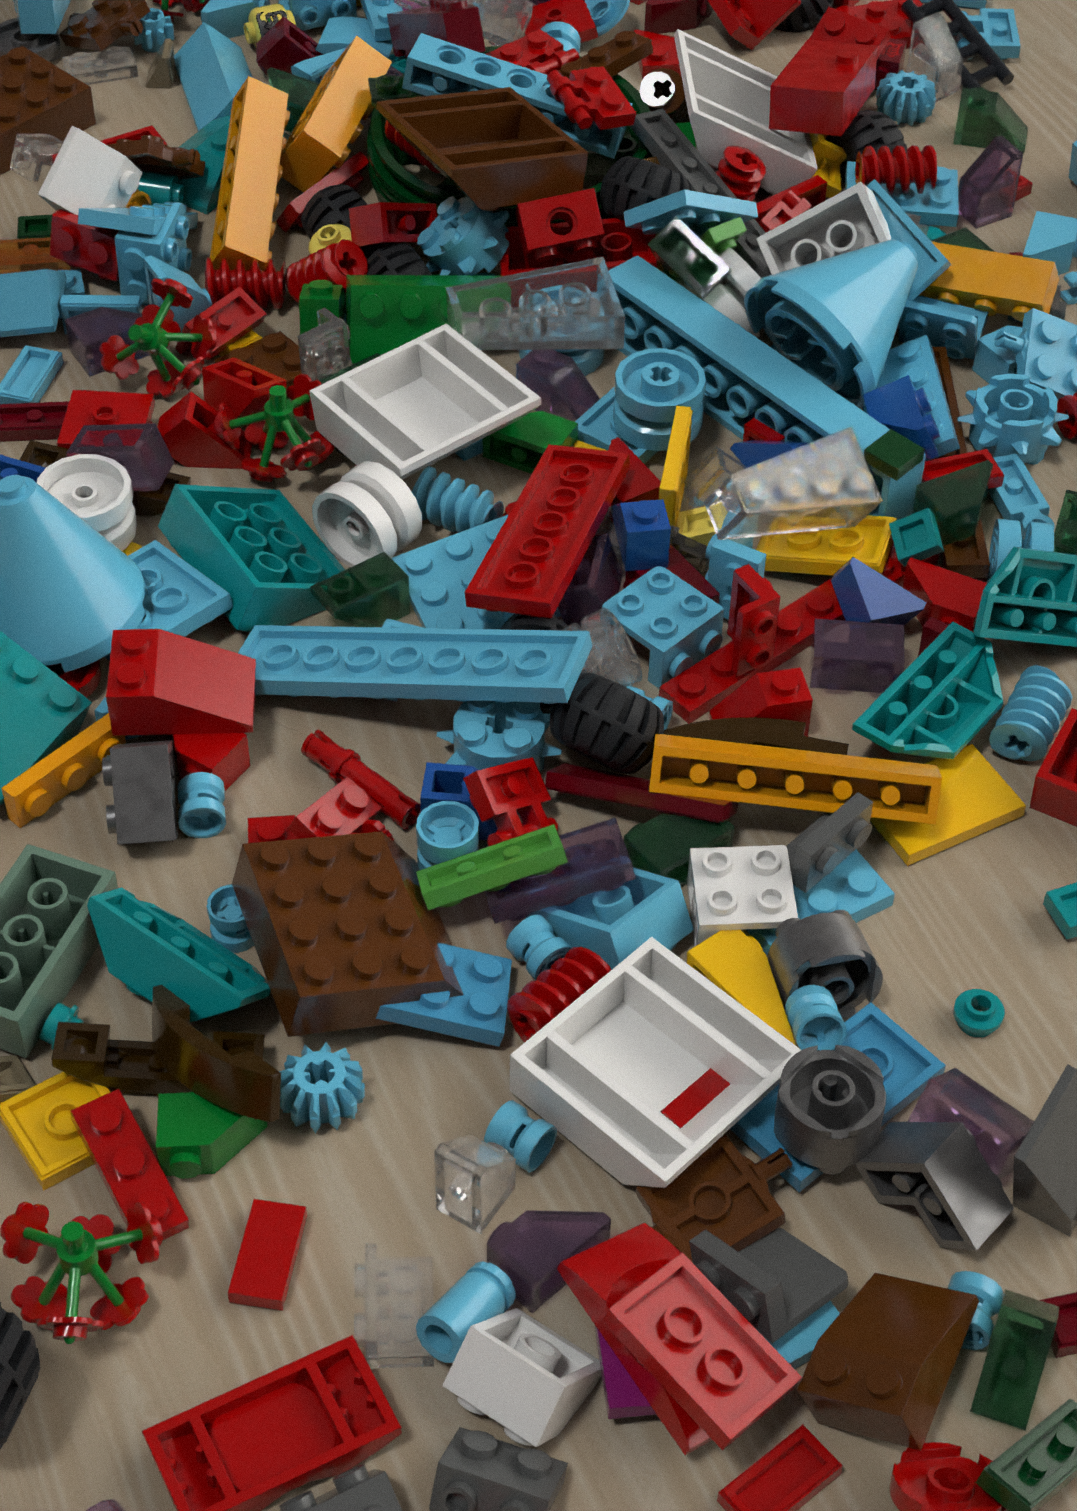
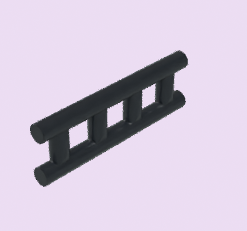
(977, 45)

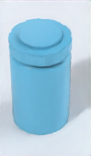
(472, 1299)

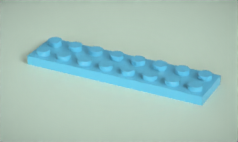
(417, 662)

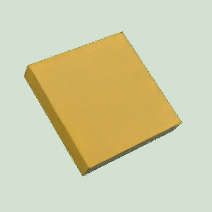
(43, 1127)

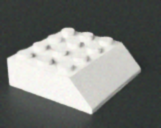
(732, 108)
(419, 403)
(633, 1049)

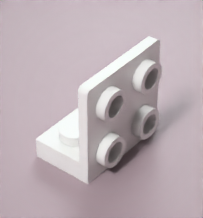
(739, 889)

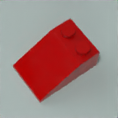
(177, 686)

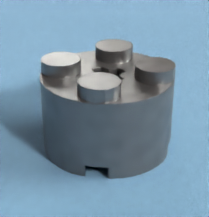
(825, 953)
(830, 1107)

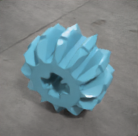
(906, 97)
(321, 1087)

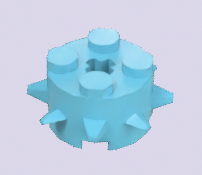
(464, 238)
(1013, 418)
(498, 734)

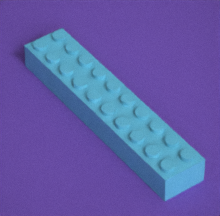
(745, 374)

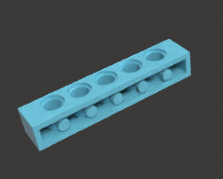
(447, 68)

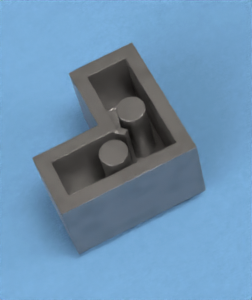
(142, 791)
(942, 1176)

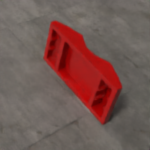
(604, 1277)
(274, 1433)

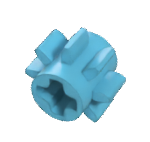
(155, 30)

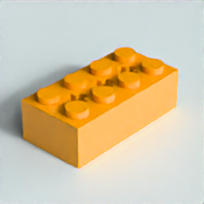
(332, 116)

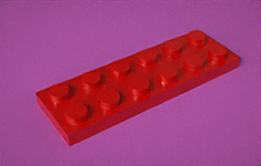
(548, 531)

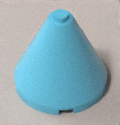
(837, 314)
(61, 579)

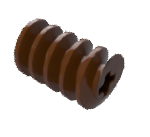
(665, 91)

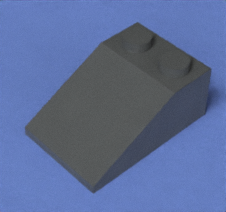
(1048, 1160)

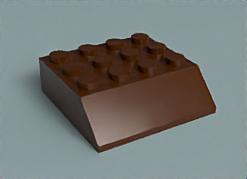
(39, 100)
(490, 145)
(340, 929)

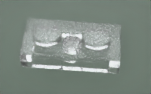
(101, 66)

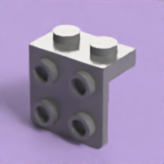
(771, 1280)

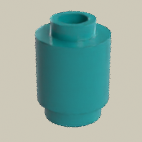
(161, 187)

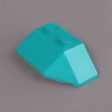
(210, 141)
(1031, 599)
(937, 699)
(156, 948)

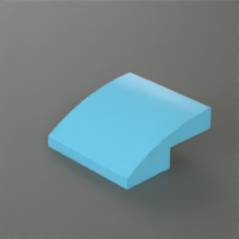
(342, 30)

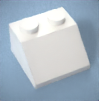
(89, 175)
(522, 1376)

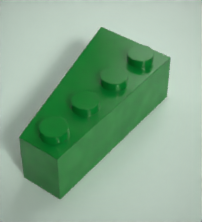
(395, 309)

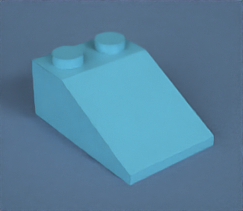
(623, 918)

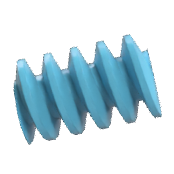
(451, 504)
(1031, 715)

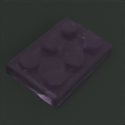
(595, 863)

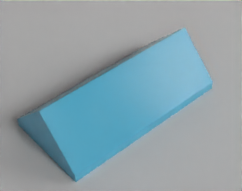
(210, 73)
(30, 301)

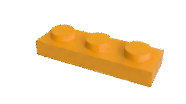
(59, 773)

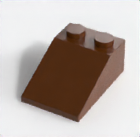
(888, 1359)

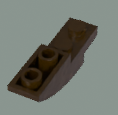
(758, 731)

